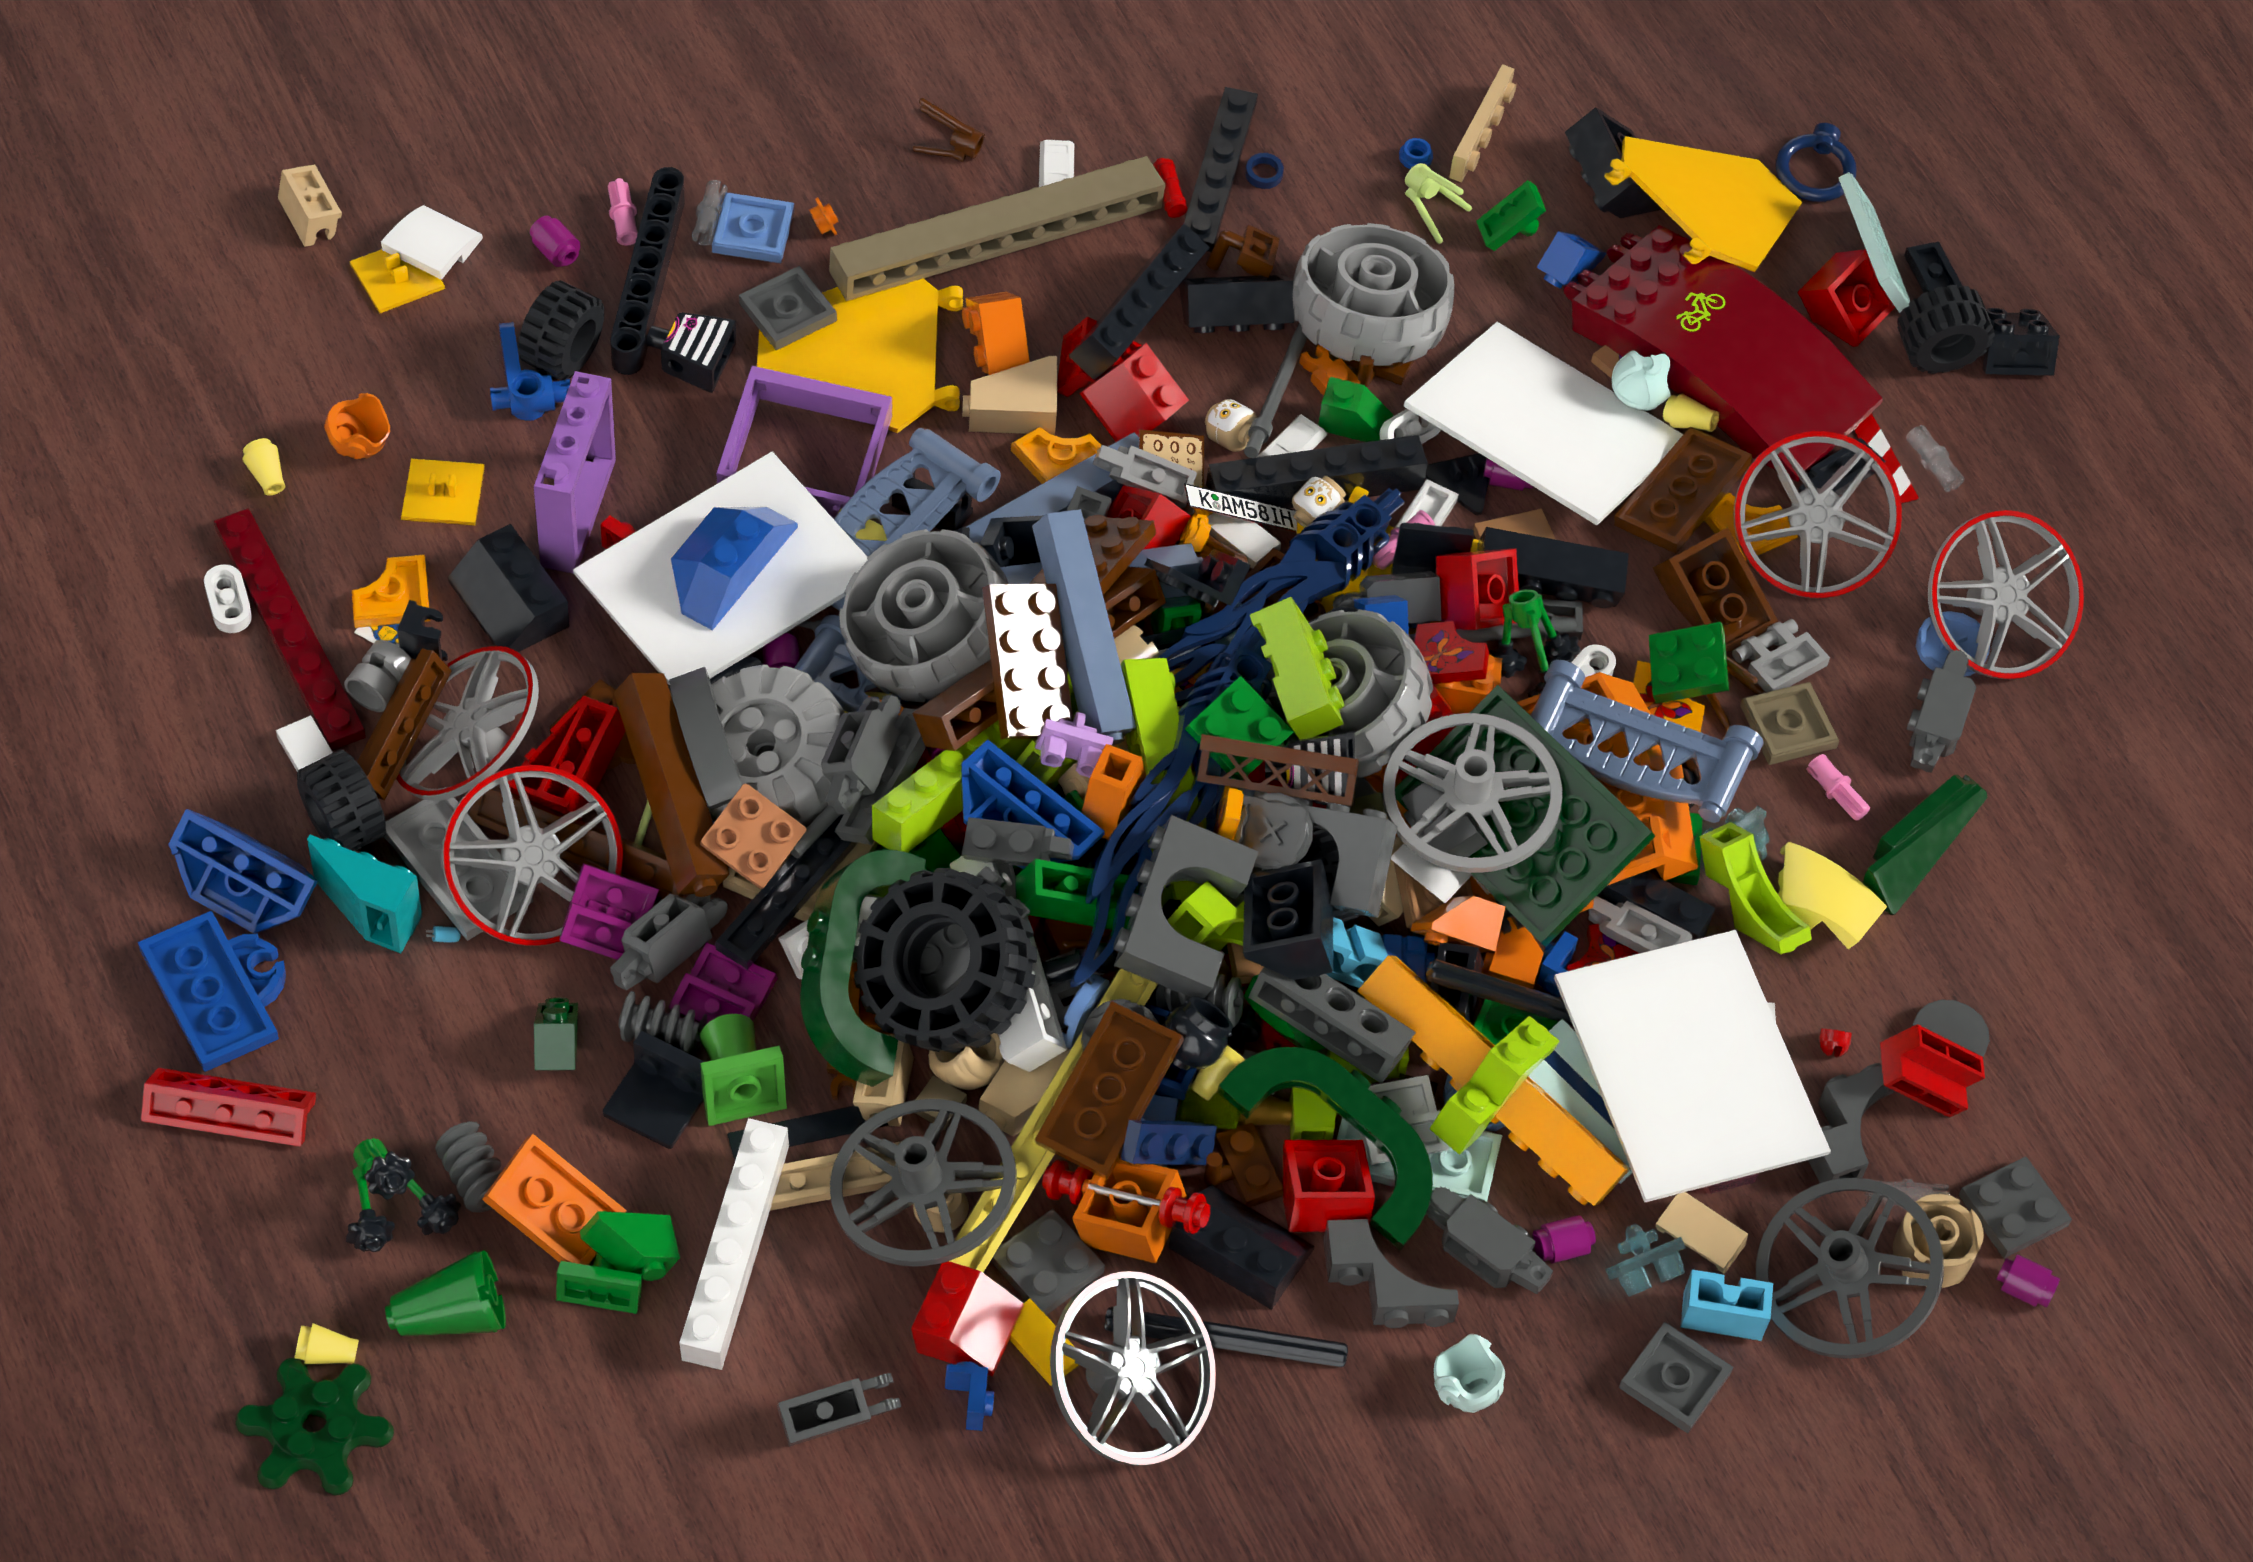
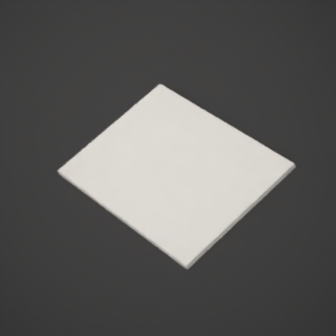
(1544, 422)
(803, 578)
(1691, 1065)

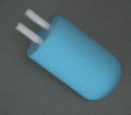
(444, 934)

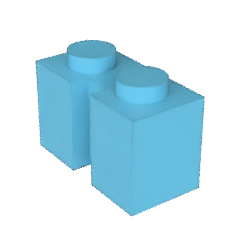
(1355, 953)
(1725, 1308)

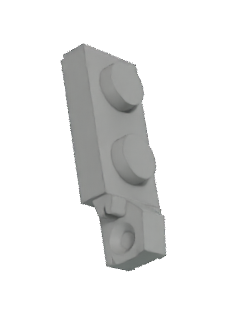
(1146, 471)
(1635, 926)

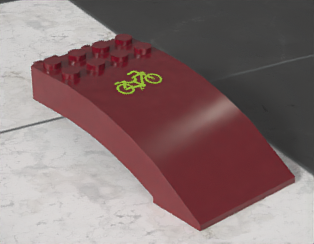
(1726, 344)

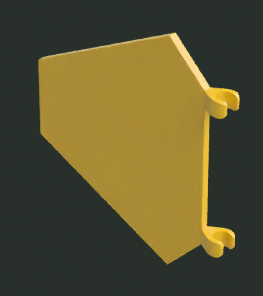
(1719, 199)
(877, 346)

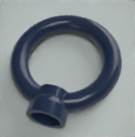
(1824, 141)

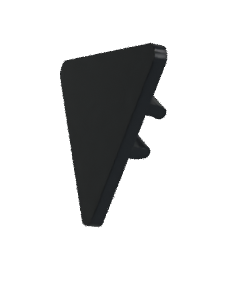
(1463, 477)

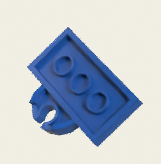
(215, 987)

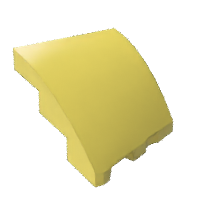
(1827, 893)

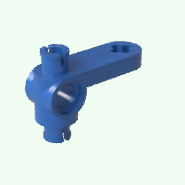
(526, 391)

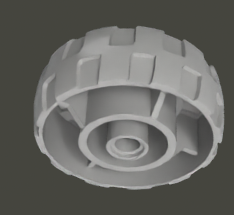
(1373, 294)
(919, 613)
(1379, 680)
(778, 735)

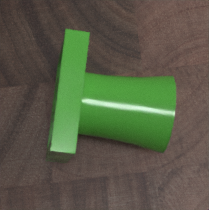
(739, 1077)

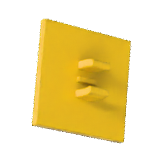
(393, 281)
(443, 492)

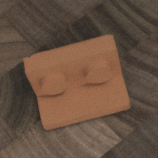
(753, 836)

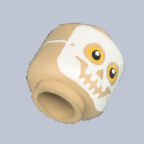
(1229, 424)
(1316, 498)

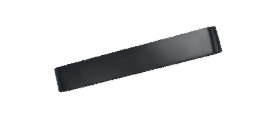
(647, 270)

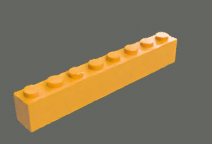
(1529, 1113)

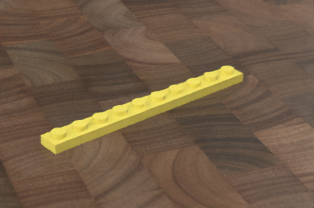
(1029, 1157)

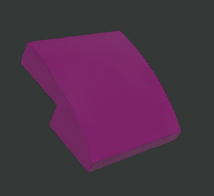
(603, 910)
(723, 987)

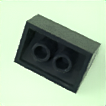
(1594, 144)
(1237, 302)
(509, 591)
(1290, 920)
(1243, 1248)

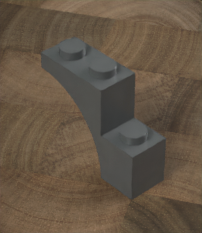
(1843, 1105)
(1394, 1298)

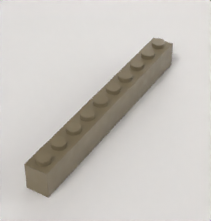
(996, 228)

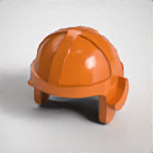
(357, 426)

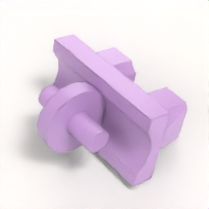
(1071, 741)

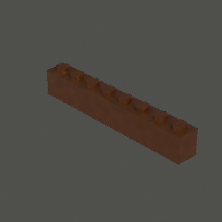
(971, 702)

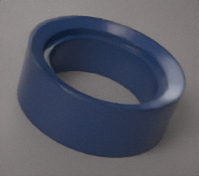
(1264, 158)

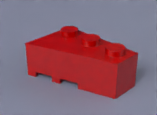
(579, 745)

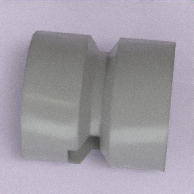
(378, 675)

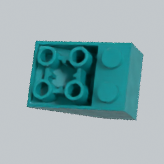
(370, 893)

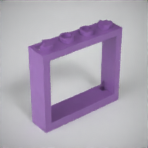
(816, 397)
(570, 507)

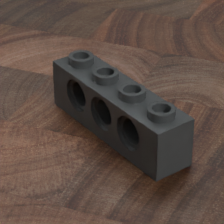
(1336, 1020)

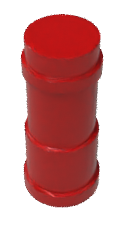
(1173, 198)

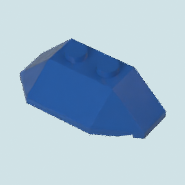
(726, 558)
(1005, 791)
(238, 874)

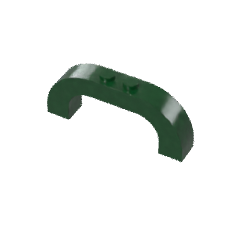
(827, 963)
(1350, 1097)

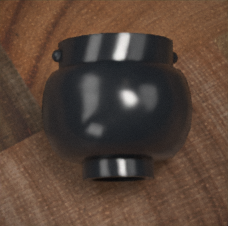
(1203, 1032)

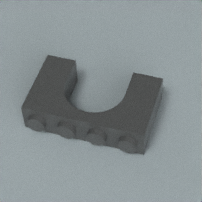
(1364, 853)
(1149, 942)

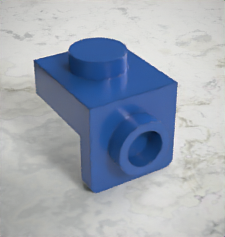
(1555, 960)
(971, 1378)

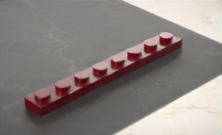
(290, 629)

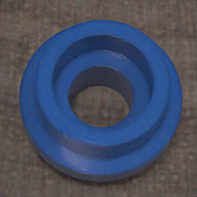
(1415, 152)

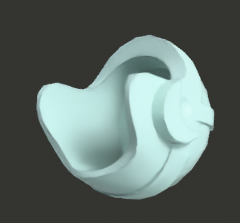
(1641, 380)
(1469, 1375)

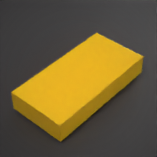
(1034, 1339)

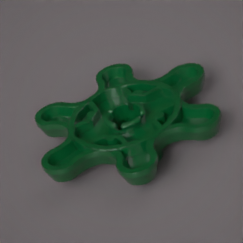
(317, 1451)

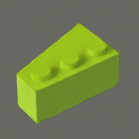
(1300, 669)

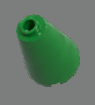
(450, 1301)

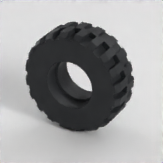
(893, 949)

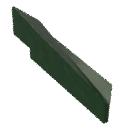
(1921, 839)

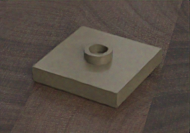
(1790, 723)

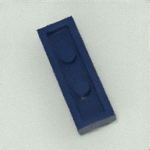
(1168, 1142)

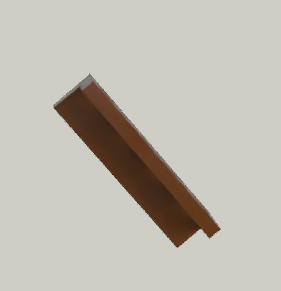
(403, 720)
(1281, 755)

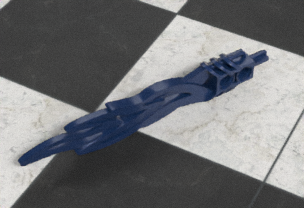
(1341, 545)
(1153, 798)

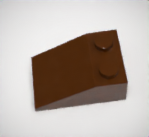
(1717, 585)

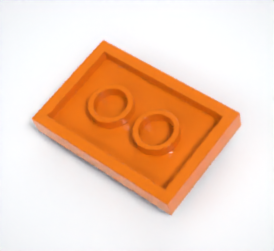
(548, 1200)

